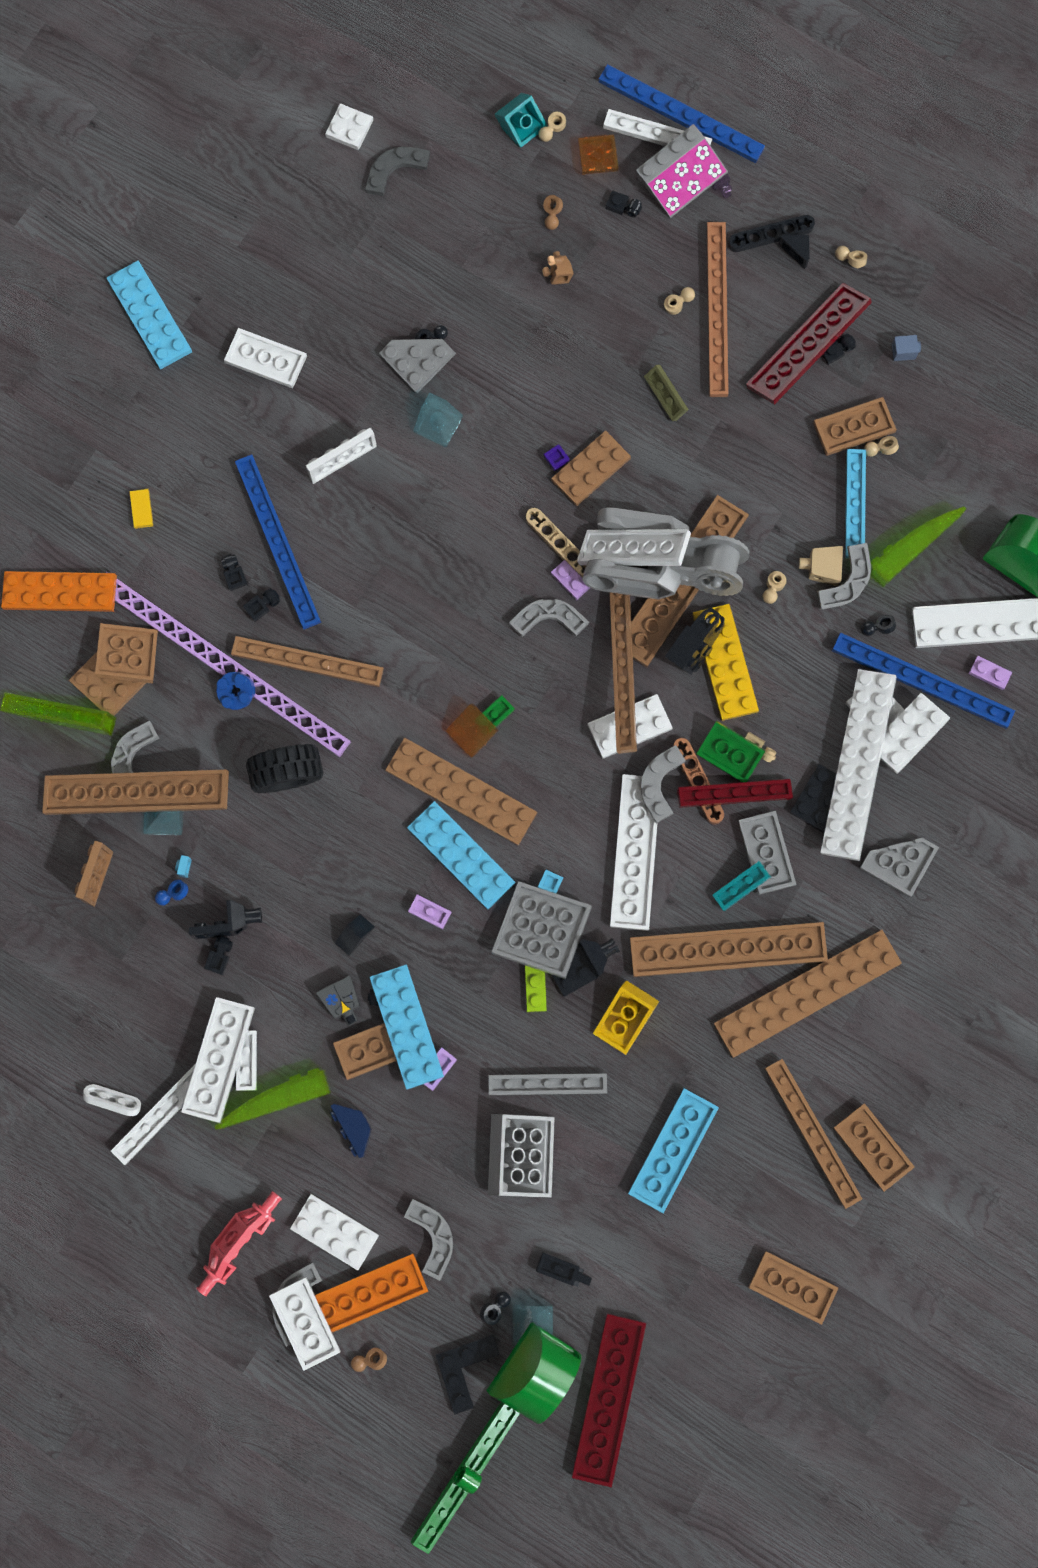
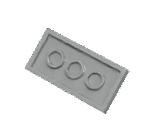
(766, 844)

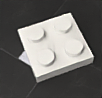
(349, 127)

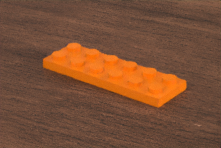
(59, 591)
(372, 1292)

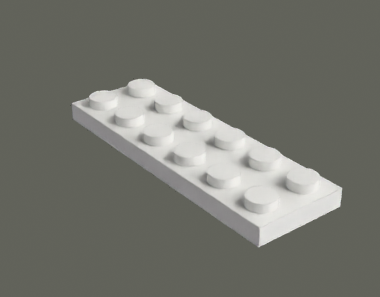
(635, 547)
(218, 1060)

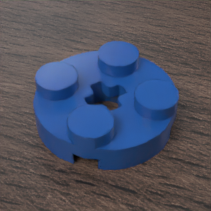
(225, 687)

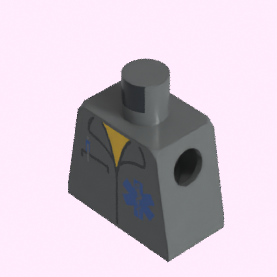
(341, 1000)

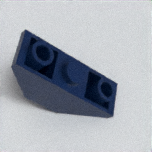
(354, 1127)

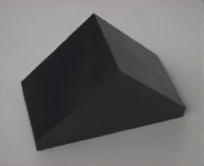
(797, 247)
(354, 934)

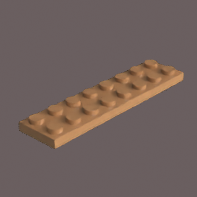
(461, 791)

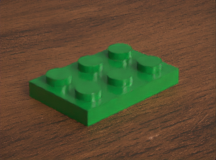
(731, 752)

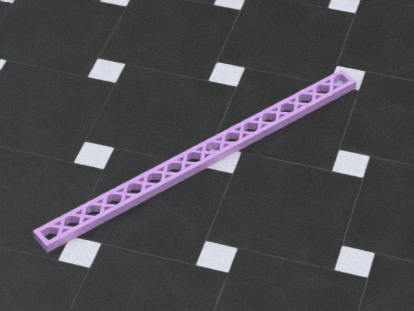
(229, 661)

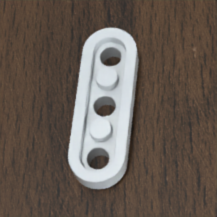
(111, 1100)

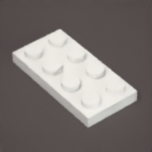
(265, 358)
(342, 455)
(650, 722)
(911, 732)
(334, 1232)
(305, 1324)

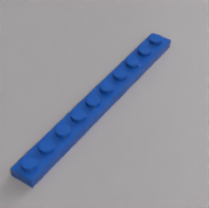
(681, 113)
(278, 542)
(924, 681)

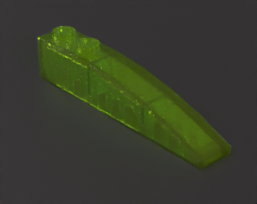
(910, 546)
(59, 714)
(282, 1096)

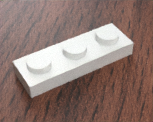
(247, 1067)

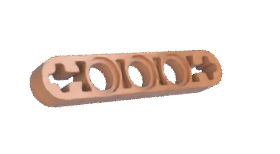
(698, 771)

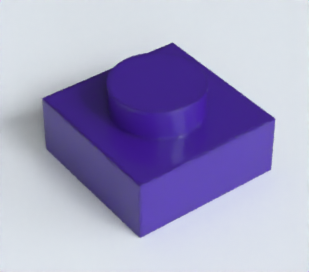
(556, 457)

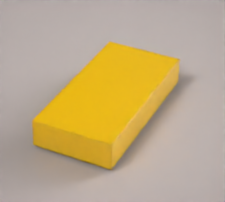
(141, 508)

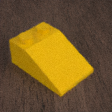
(626, 1017)

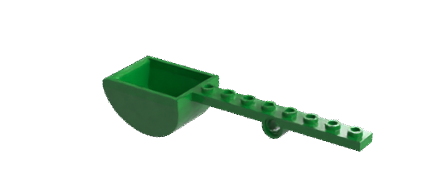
(1017, 552)
(527, 1384)

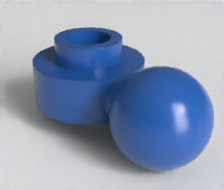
(176, 890)

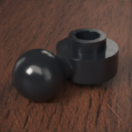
(439, 332)
(885, 624)
(502, 1300)

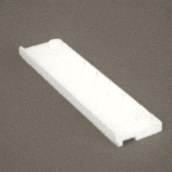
(975, 623)

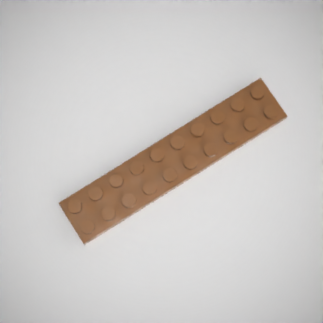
(660, 616)
(136, 792)
(728, 949)
(807, 993)

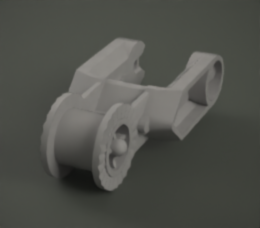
(707, 564)

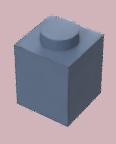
(905, 347)

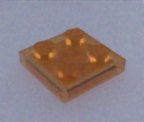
(598, 154)
(472, 730)

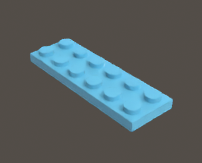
(149, 314)
(461, 855)
(406, 1027)
(673, 1150)

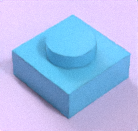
(183, 866)
(550, 882)

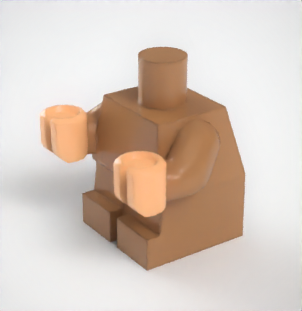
(560, 269)

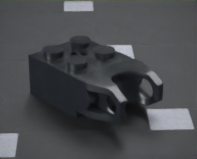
(696, 641)

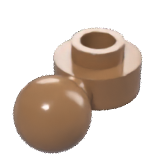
(551, 221)
(359, 1362)

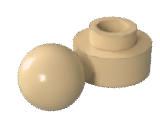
(546, 133)
(855, 258)
(687, 295)
(887, 446)
(770, 595)

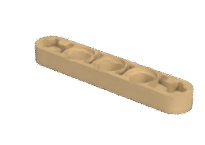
(551, 538)

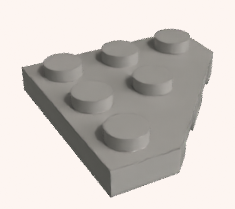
(417, 359)
(901, 864)

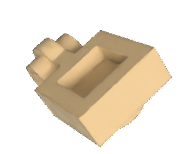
(769, 755)

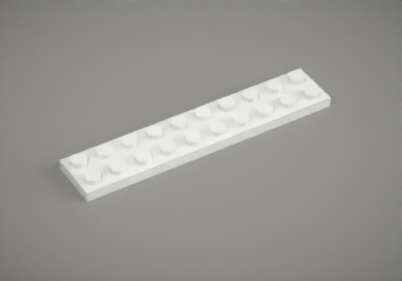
(858, 765)

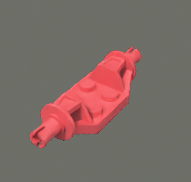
(232, 1238)

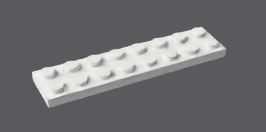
(633, 859)

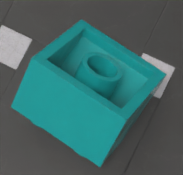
(521, 119)

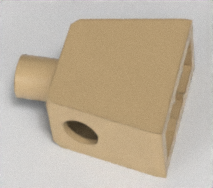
(824, 565)

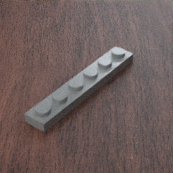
(547, 1084)

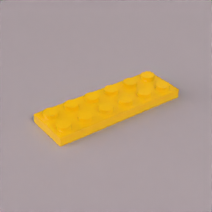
(729, 670)

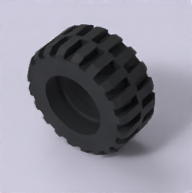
(284, 768)

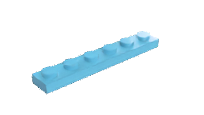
(855, 498)

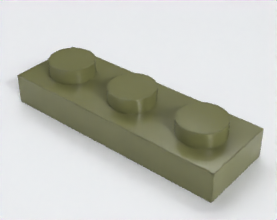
(666, 393)

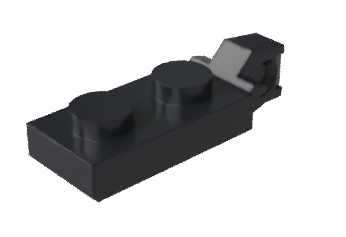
(562, 1270)

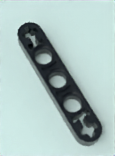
(764, 239)

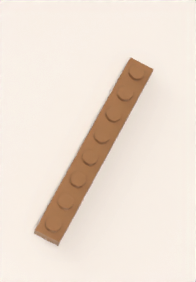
(307, 661)
(813, 1134)

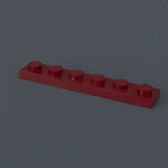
(734, 793)

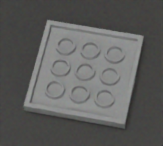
(541, 930)

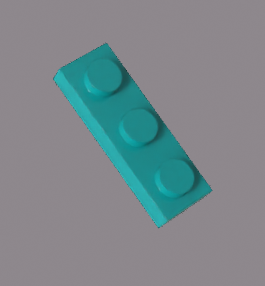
(741, 886)

